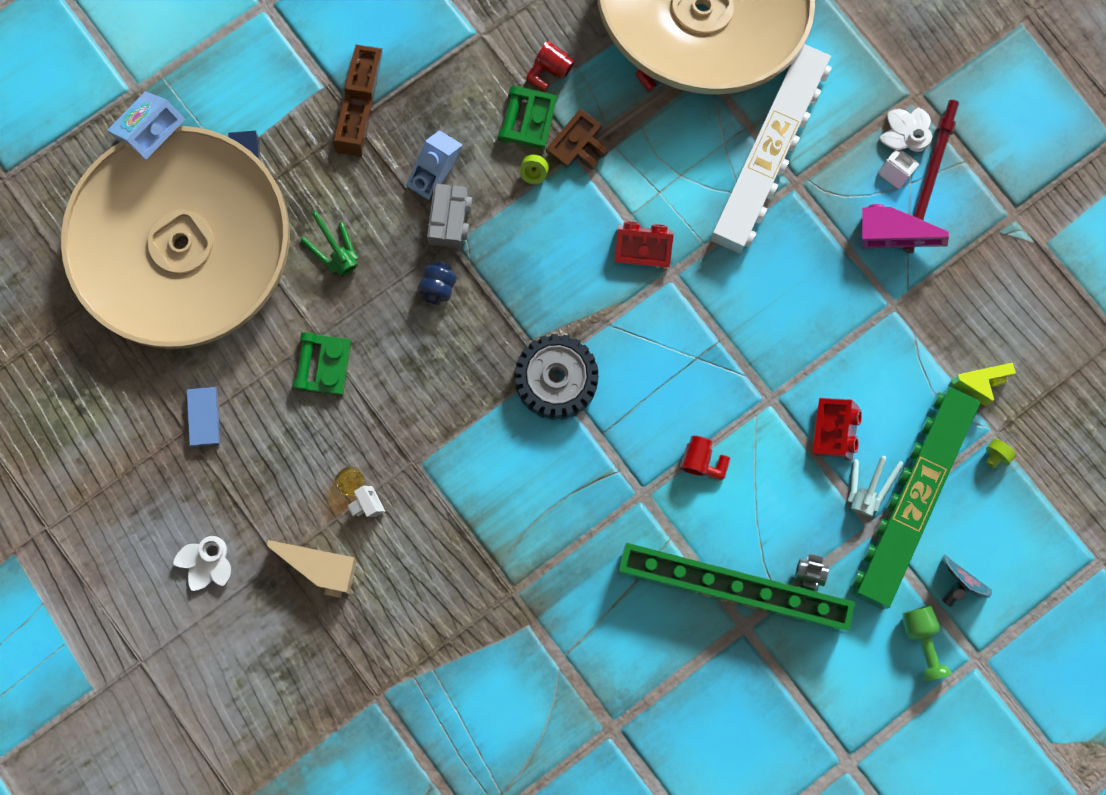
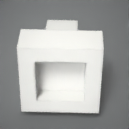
(366, 502)

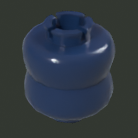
(437, 283)

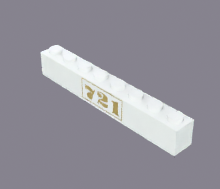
(770, 149)

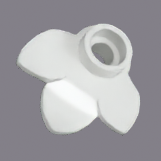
(905, 127)
(202, 566)

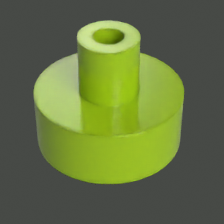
(533, 169)
(999, 453)

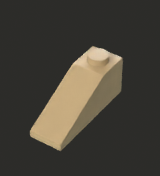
(324, 569)

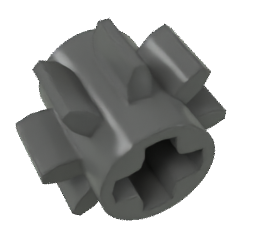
(811, 572)

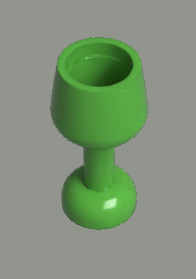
(922, 625)

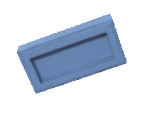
(203, 417)

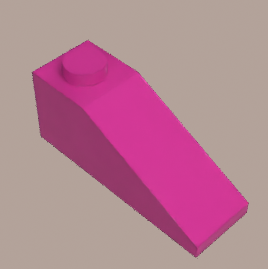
(895, 229)

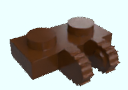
(574, 139)

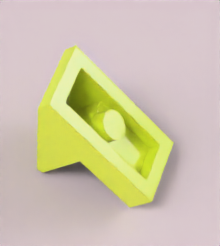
(978, 382)

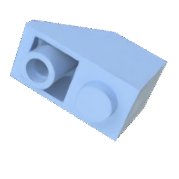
(433, 163)

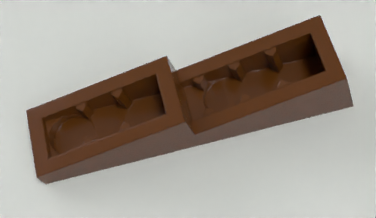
(358, 100)

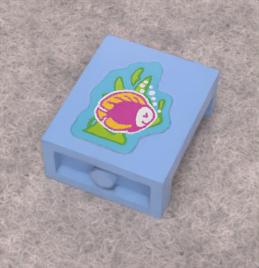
(146, 124)

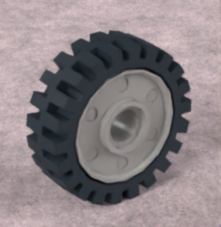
(559, 355)

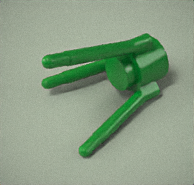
(342, 260)

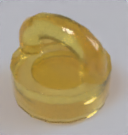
(349, 480)

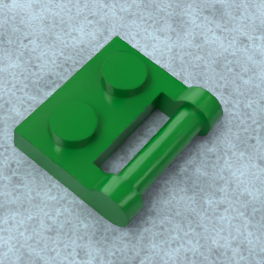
(536, 120)
(331, 365)

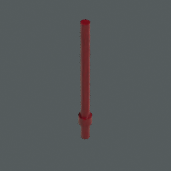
(945, 128)

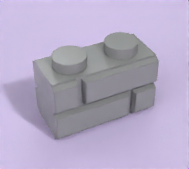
(448, 215)

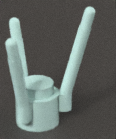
(866, 501)

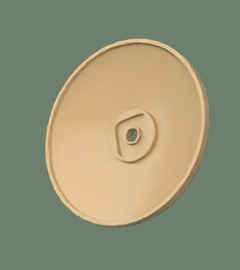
(710, 51)
(125, 227)

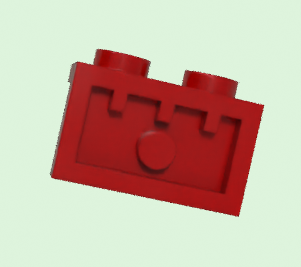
(644, 245)
(837, 428)

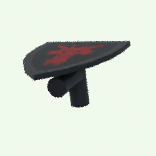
(964, 582)

